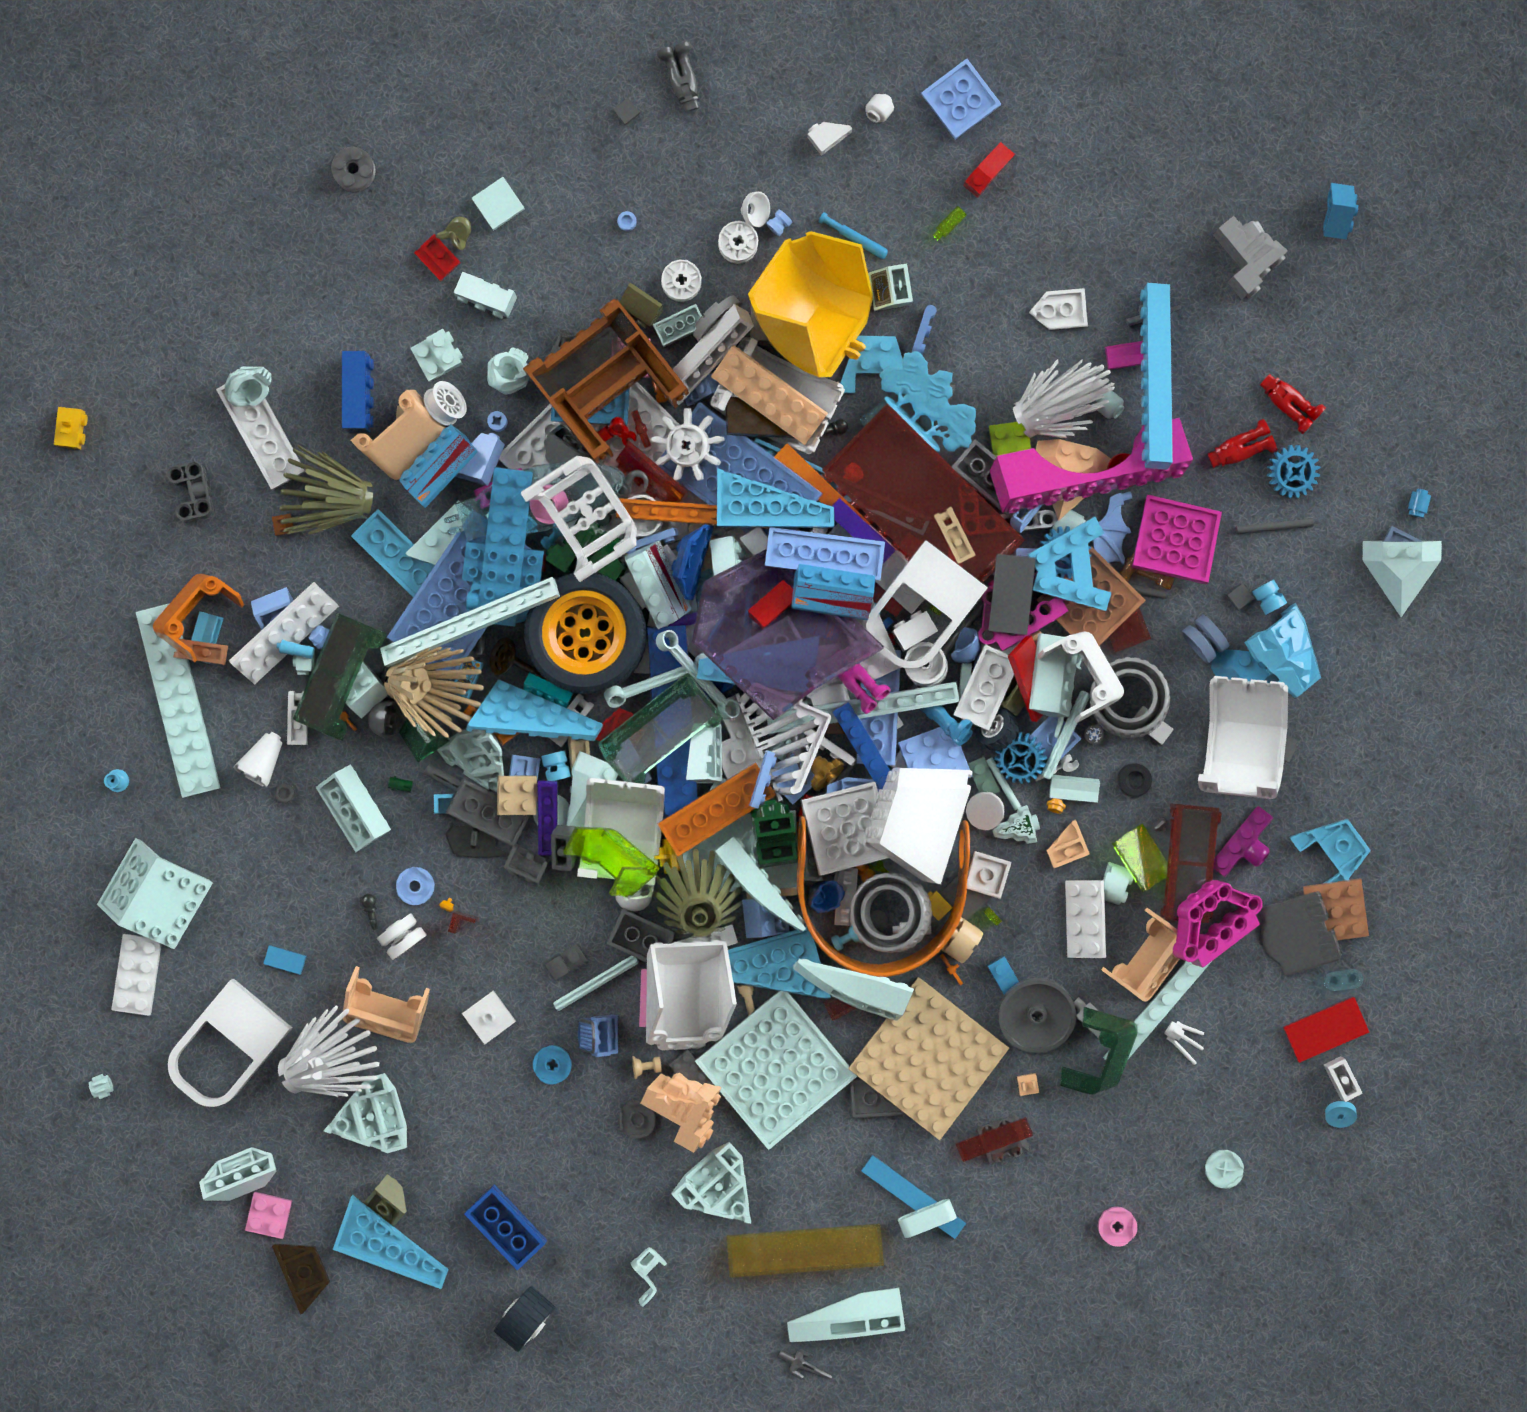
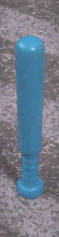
(854, 236)

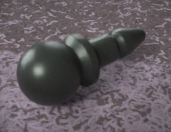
(839, 426)
(368, 902)

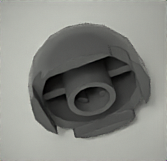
(384, 718)

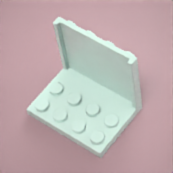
(153, 895)

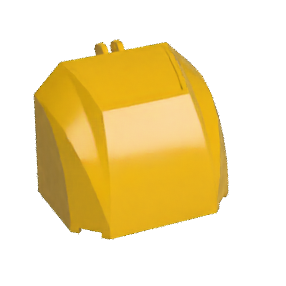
(814, 302)

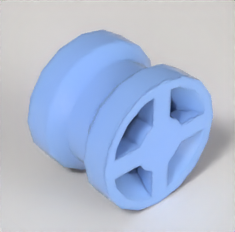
(499, 424)

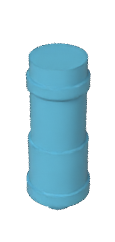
(295, 649)

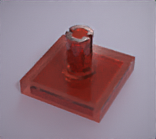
(1130, 632)

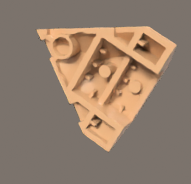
(1072, 458)

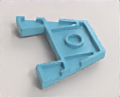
(878, 354)
(1340, 844)

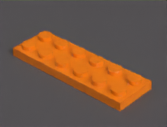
(712, 811)

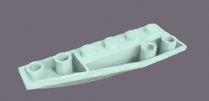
(756, 883)
(857, 989)
(853, 1317)

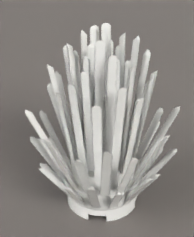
(1058, 401)

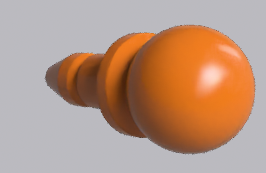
(865, 872)

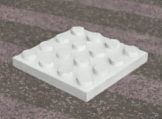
(839, 827)

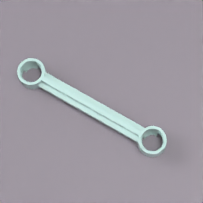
(692, 669)
(623, 693)

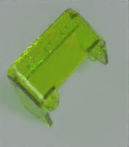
(615, 855)

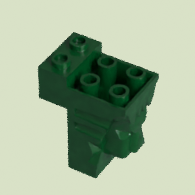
(565, 558)
(774, 834)

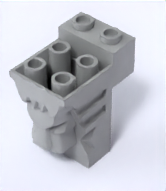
(1252, 252)

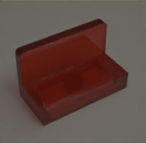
(457, 919)
(837, 1008)

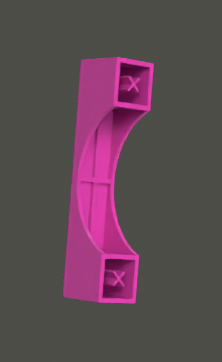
(1029, 480)

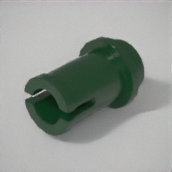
(400, 784)

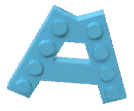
(1081, 588)

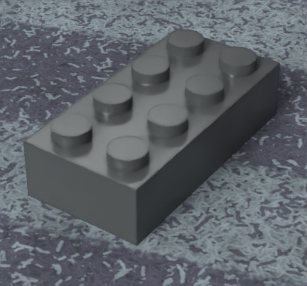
(688, 1067)

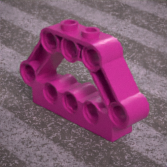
(1004, 640)
(1232, 928)

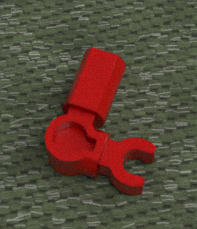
(618, 428)

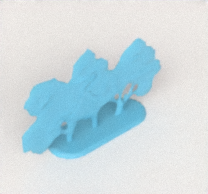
(929, 397)

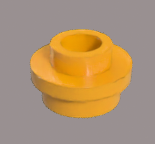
(1056, 806)

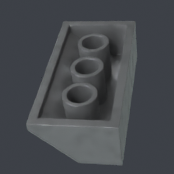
(974, 469)

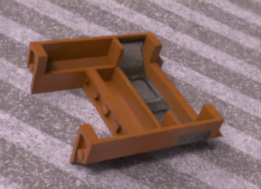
(597, 370)

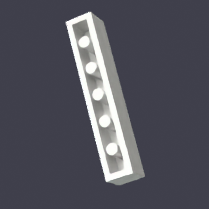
(713, 347)

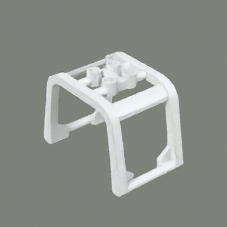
(586, 465)

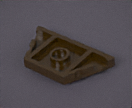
(303, 1272)

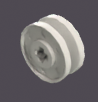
(733, 232)
(683, 269)

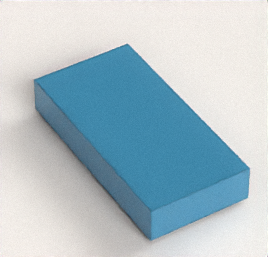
(285, 959)

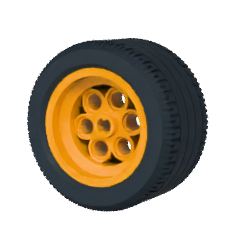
(601, 668)

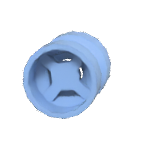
(779, 222)

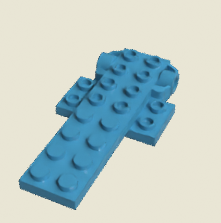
(502, 562)

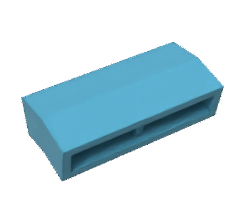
(207, 628)

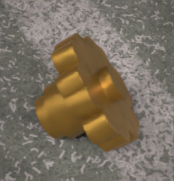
(825, 772)

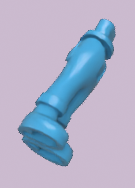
(959, 732)

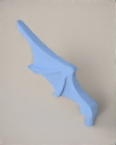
(1110, 544)

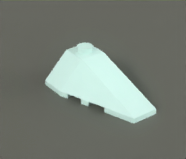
(584, 768)

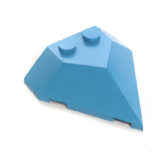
(1240, 665)

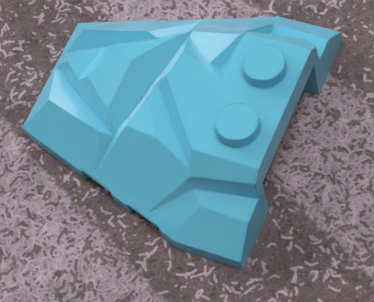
(1287, 651)

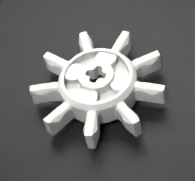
(699, 445)

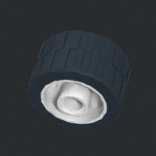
(524, 1319)

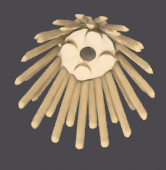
(413, 684)

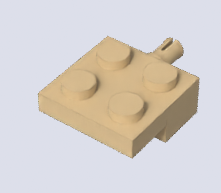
(517, 795)

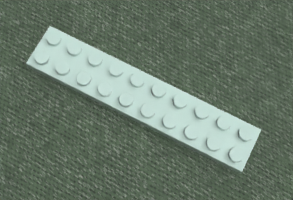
(179, 710)

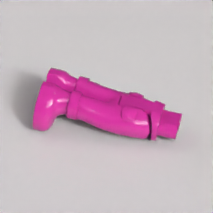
(878, 691)

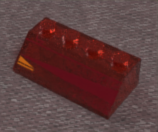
(659, 482)

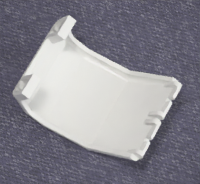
(819, 390)
(1245, 737)
(630, 810)

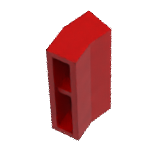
(772, 604)

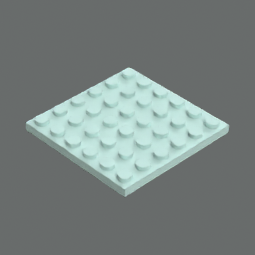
(776, 1068)

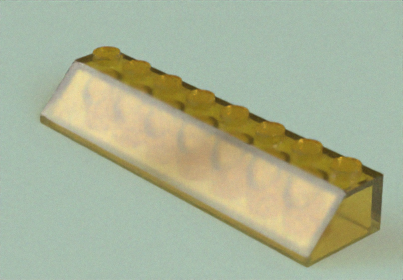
(805, 1250)

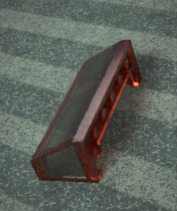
(1189, 855)

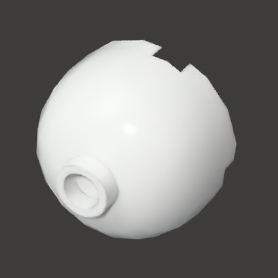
(638, 901)

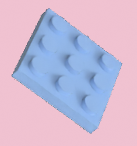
(961, 99)
(933, 751)

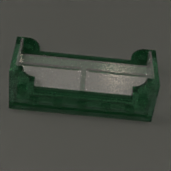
(659, 729)

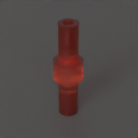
(641, 429)

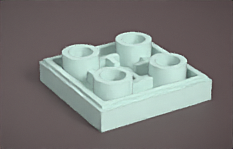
(498, 203)

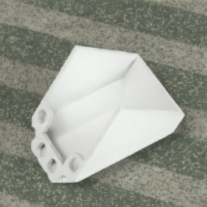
(688, 994)

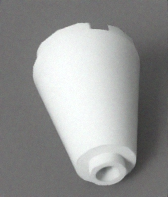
(260, 759)

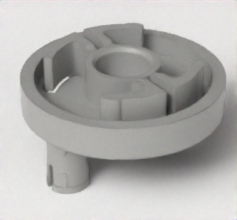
(712, 316)

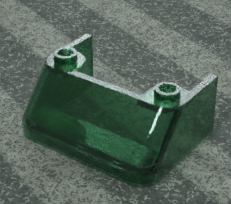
(1115, 1034)

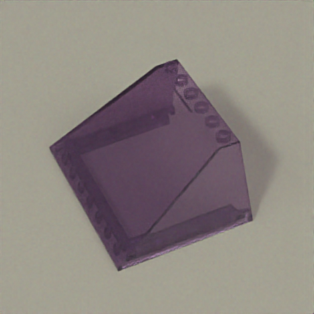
(788, 657)

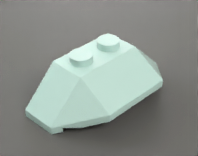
(238, 1175)

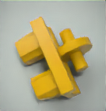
(667, 854)

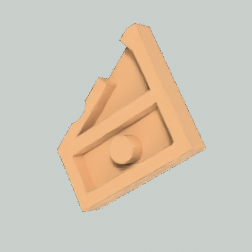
(1067, 846)

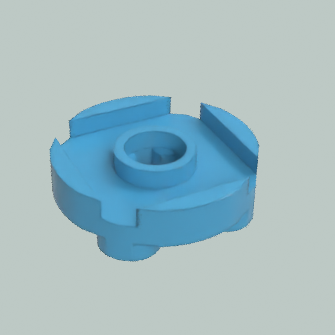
(543, 1070)

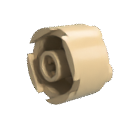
(963, 941)

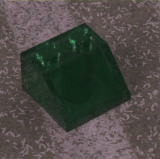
(422, 742)

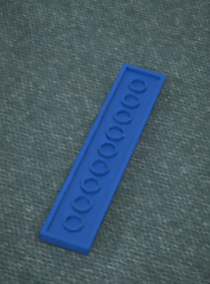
(673, 768)

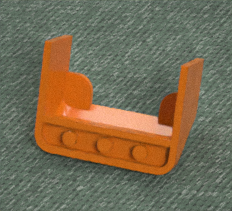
(169, 625)

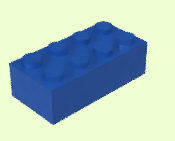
(356, 391)
(505, 1227)

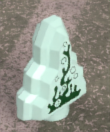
(1020, 826)

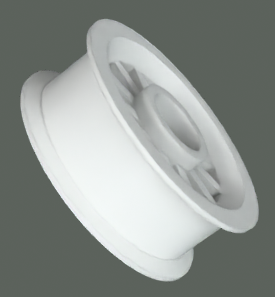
(445, 403)

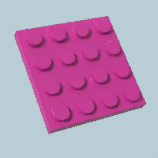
(1176, 539)

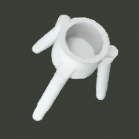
(1175, 1031)

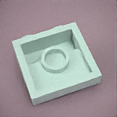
(437, 355)

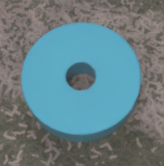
(1340, 1114)

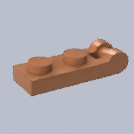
(205, 652)

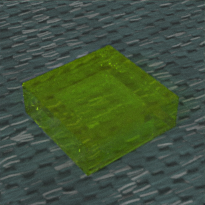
(992, 916)

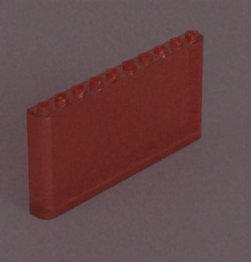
(905, 483)

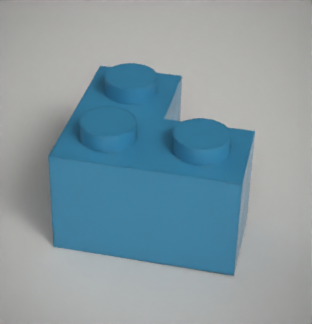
(1340, 211)

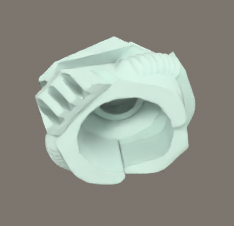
(506, 371)
(247, 386)

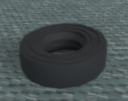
(1123, 780)

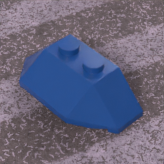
(690, 560)

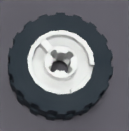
(1001, 732)

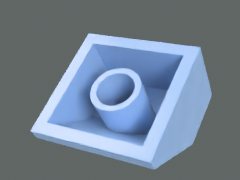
(270, 606)

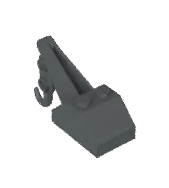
(563, 446)

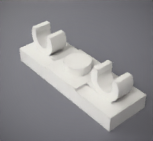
(848, 880)

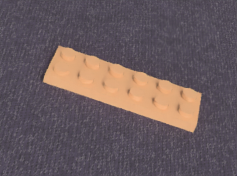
(769, 394)

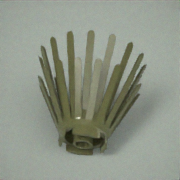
(345, 496)
(698, 896)

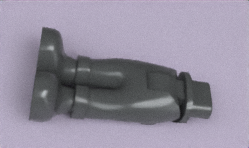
(684, 86)

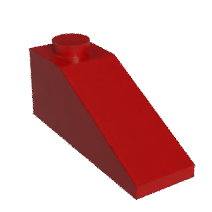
(988, 169)

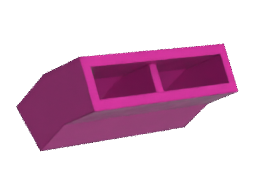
(1124, 355)

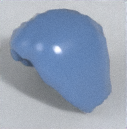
(966, 646)

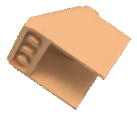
(1151, 962)
(383, 1013)

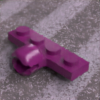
(1245, 843)

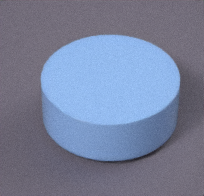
(626, 221)

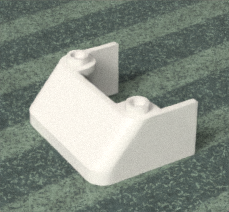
(1109, 687)

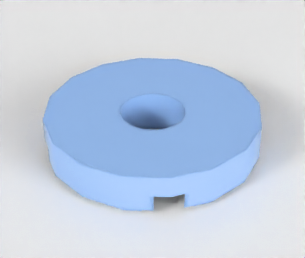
(426, 885)

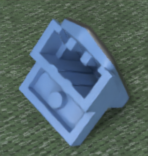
(598, 1035)

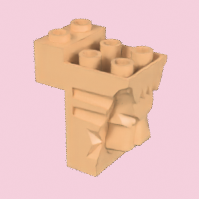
(685, 1104)

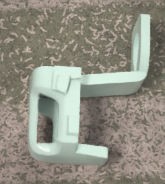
(643, 1267)

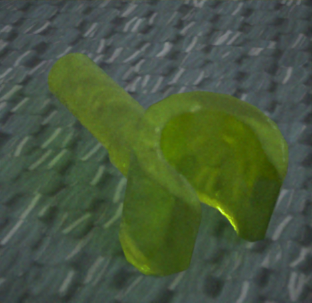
(879, 867)

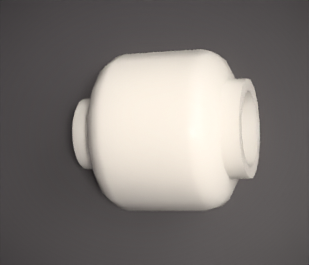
(879, 108)

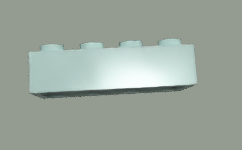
(677, 325)

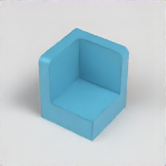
(441, 802)

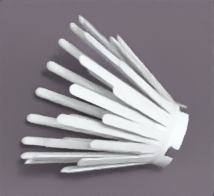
(308, 1069)

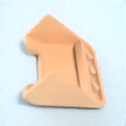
(404, 439)

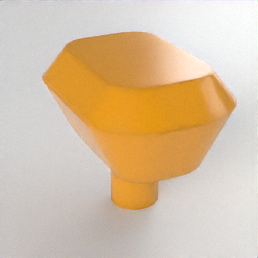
(447, 905)

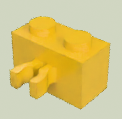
(70, 428)

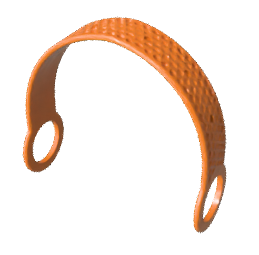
(914, 960)

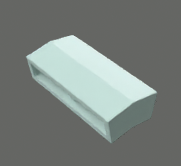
(1074, 788)

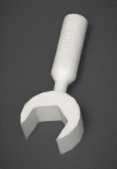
(1068, 767)

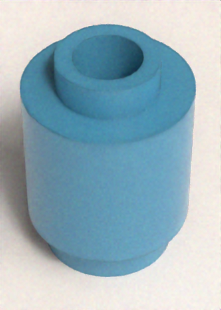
(1419, 503)

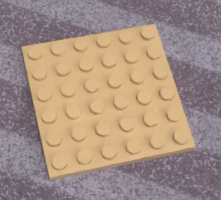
(929, 1059)

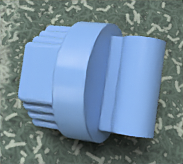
(319, 636)

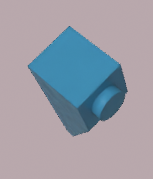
(1002, 973)

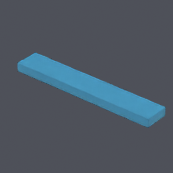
(906, 1191)

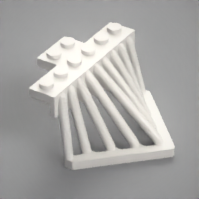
(744, 748)

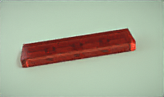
(994, 1139)

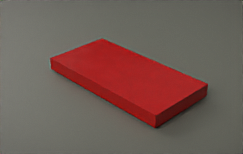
(1022, 664)
(1326, 1029)

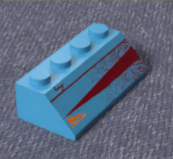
(438, 465)
(833, 592)

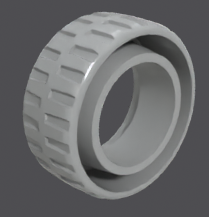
(1153, 717)
(918, 920)

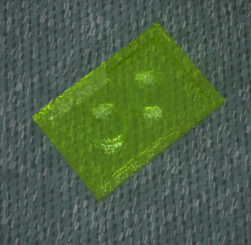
(1142, 857)

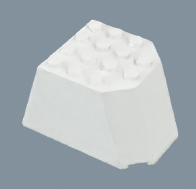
(919, 818)

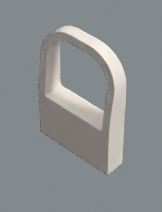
(942, 585)
(246, 1024)

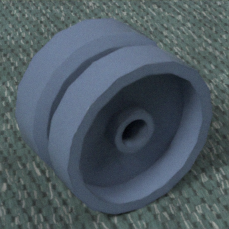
(1205, 638)

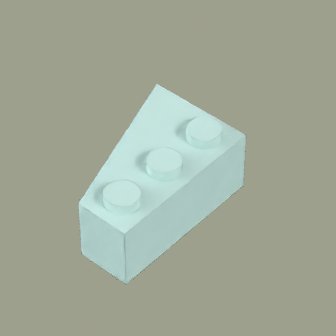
(485, 295)
(705, 756)

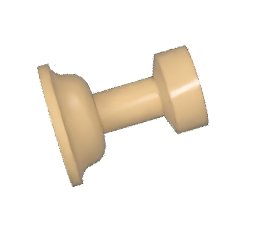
(638, 1067)

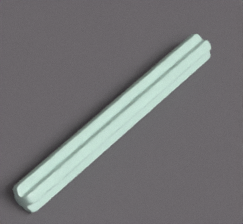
(1065, 735)
(595, 982)

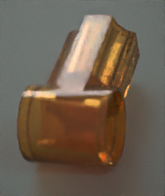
(1159, 579)

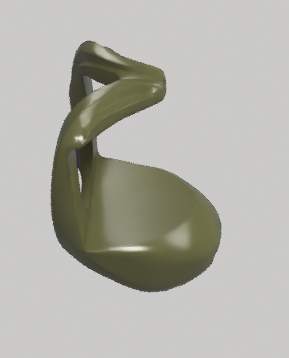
(459, 230)

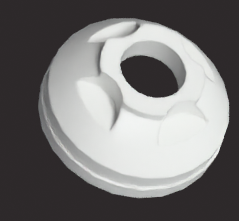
(759, 209)

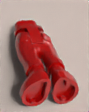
(1283, 394)
(1233, 451)

